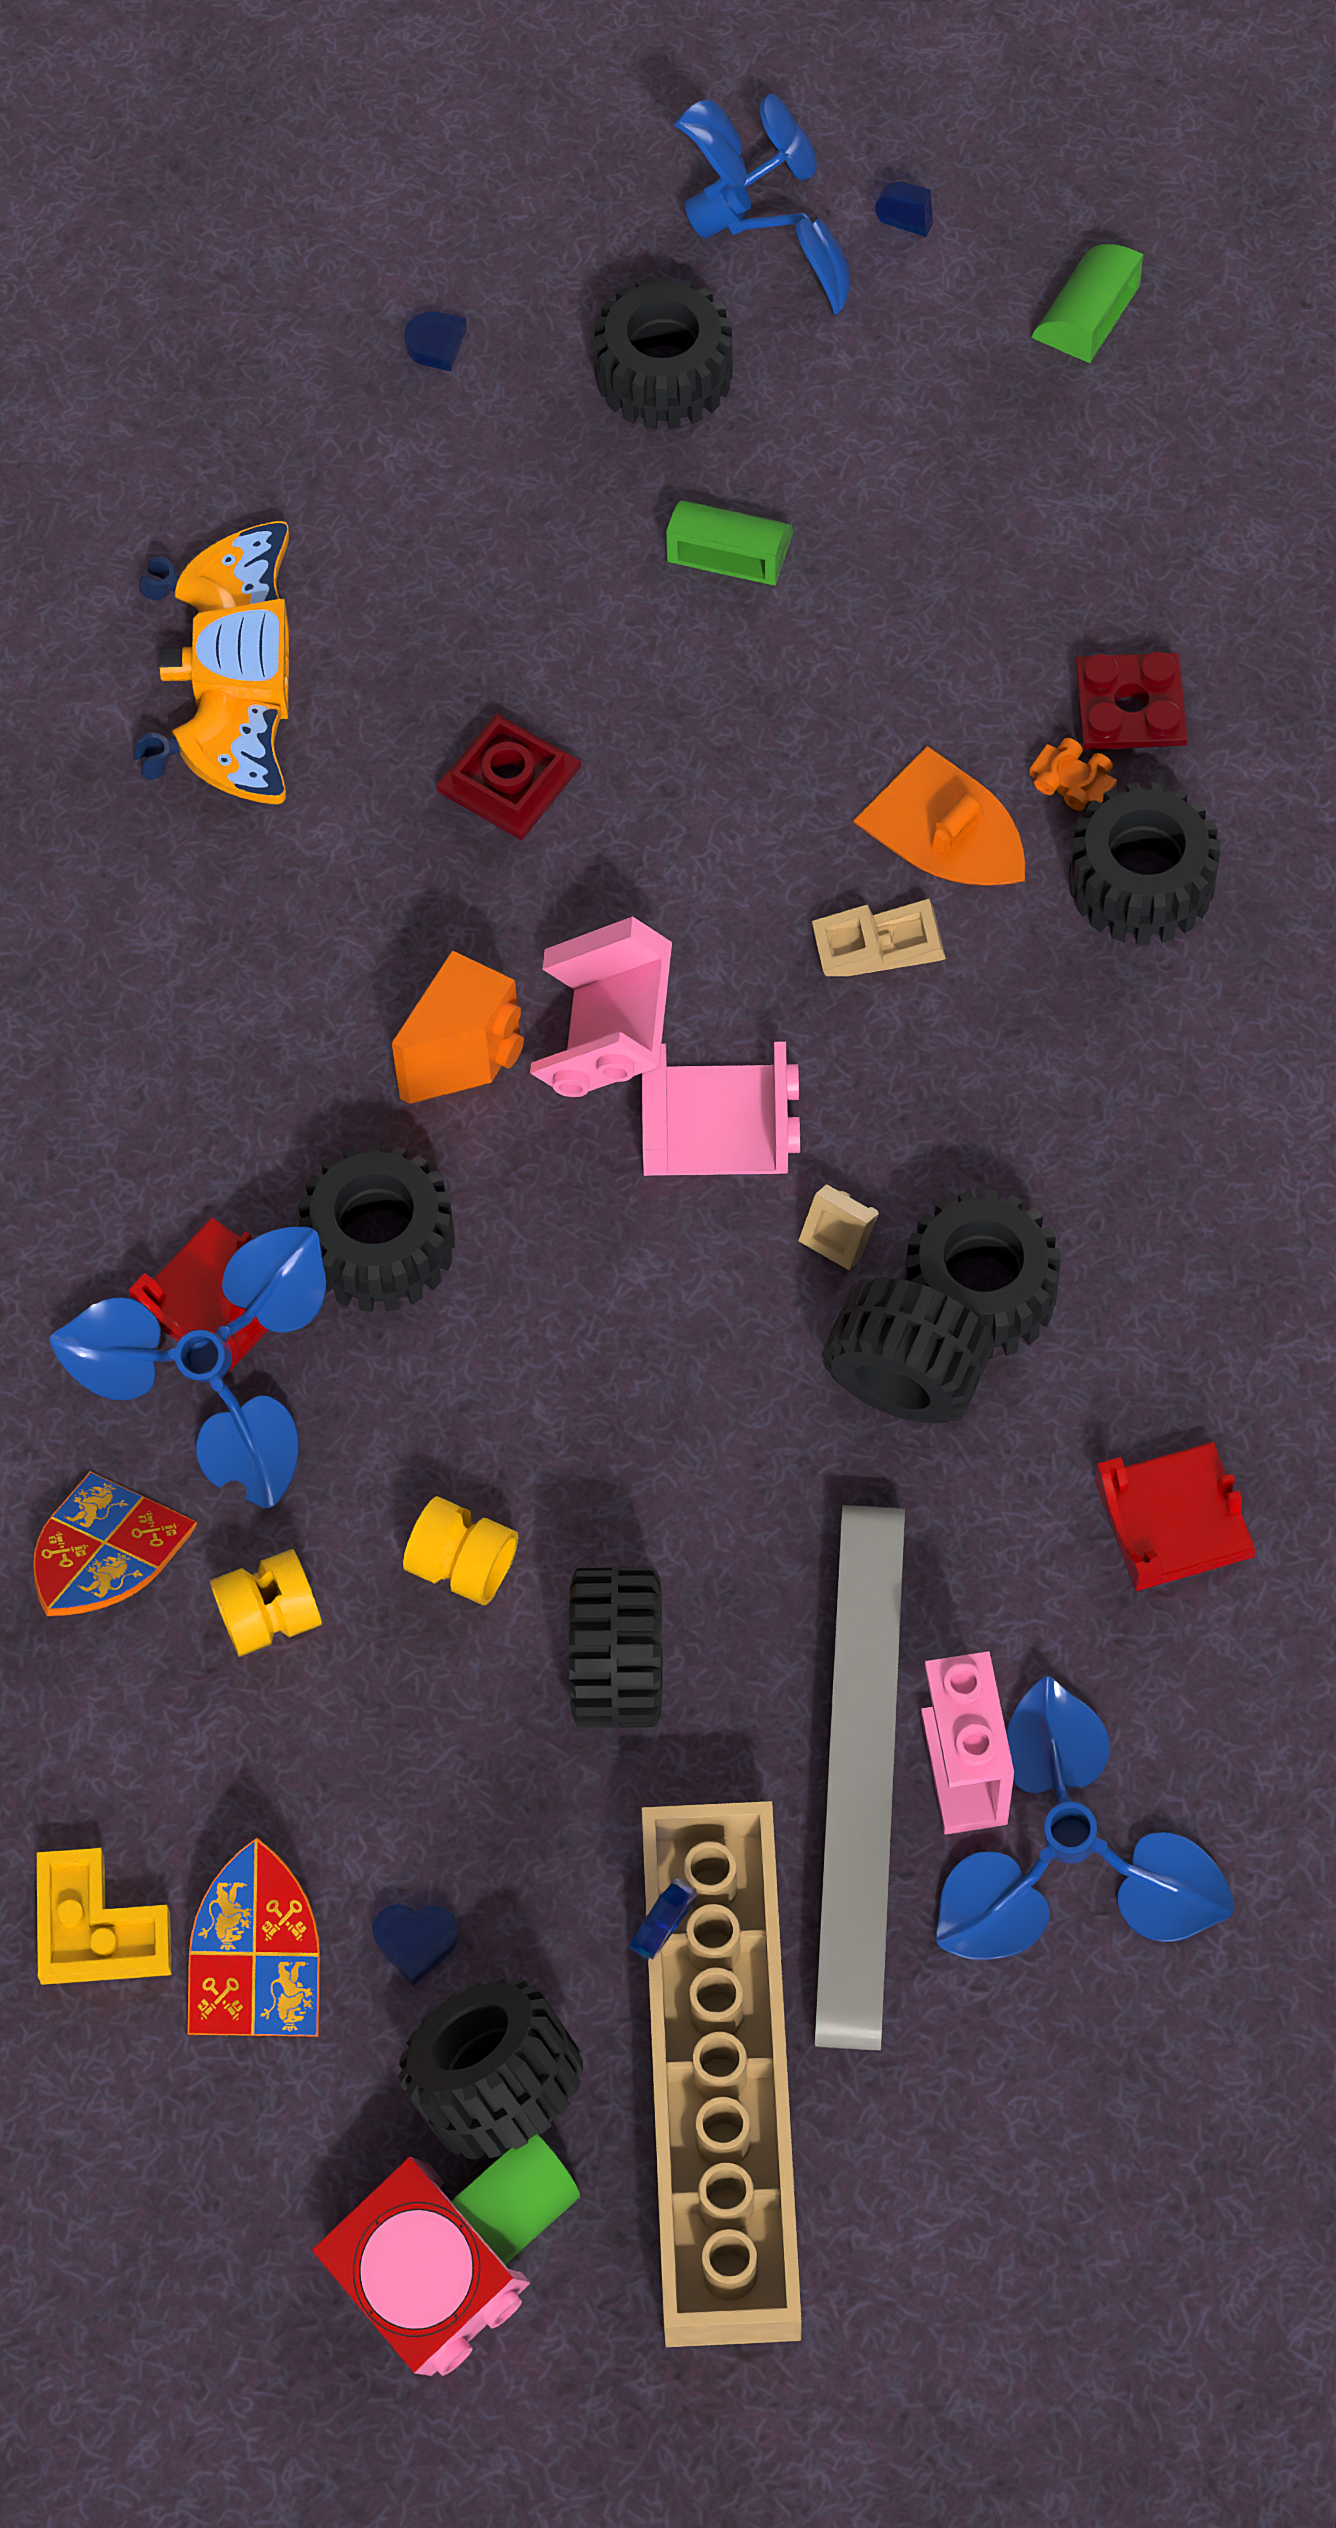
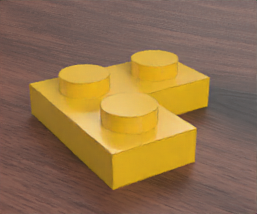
(83, 1938)

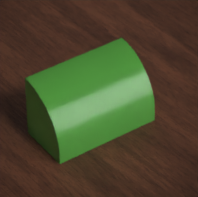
(1091, 301)
(727, 542)
(517, 2197)

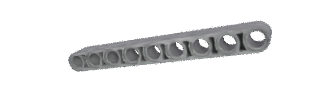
(860, 1780)

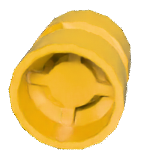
(455, 1548)
(242, 1605)

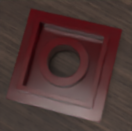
(1149, 677)
(512, 802)

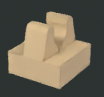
(838, 1226)

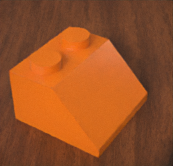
(458, 1032)

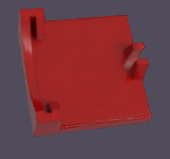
(190, 1290)
(1174, 1515)

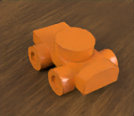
(1072, 778)

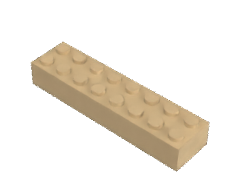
(722, 2081)

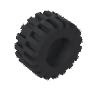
(663, 386)
(1138, 901)
(380, 1183)
(994, 1231)
(907, 1350)
(615, 1647)
(490, 2068)

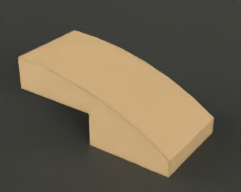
(867, 943)

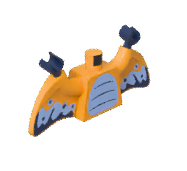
(233, 663)

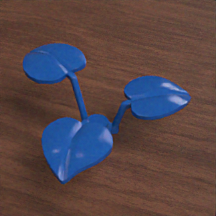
(727, 200)
(116, 1343)
(996, 1912)

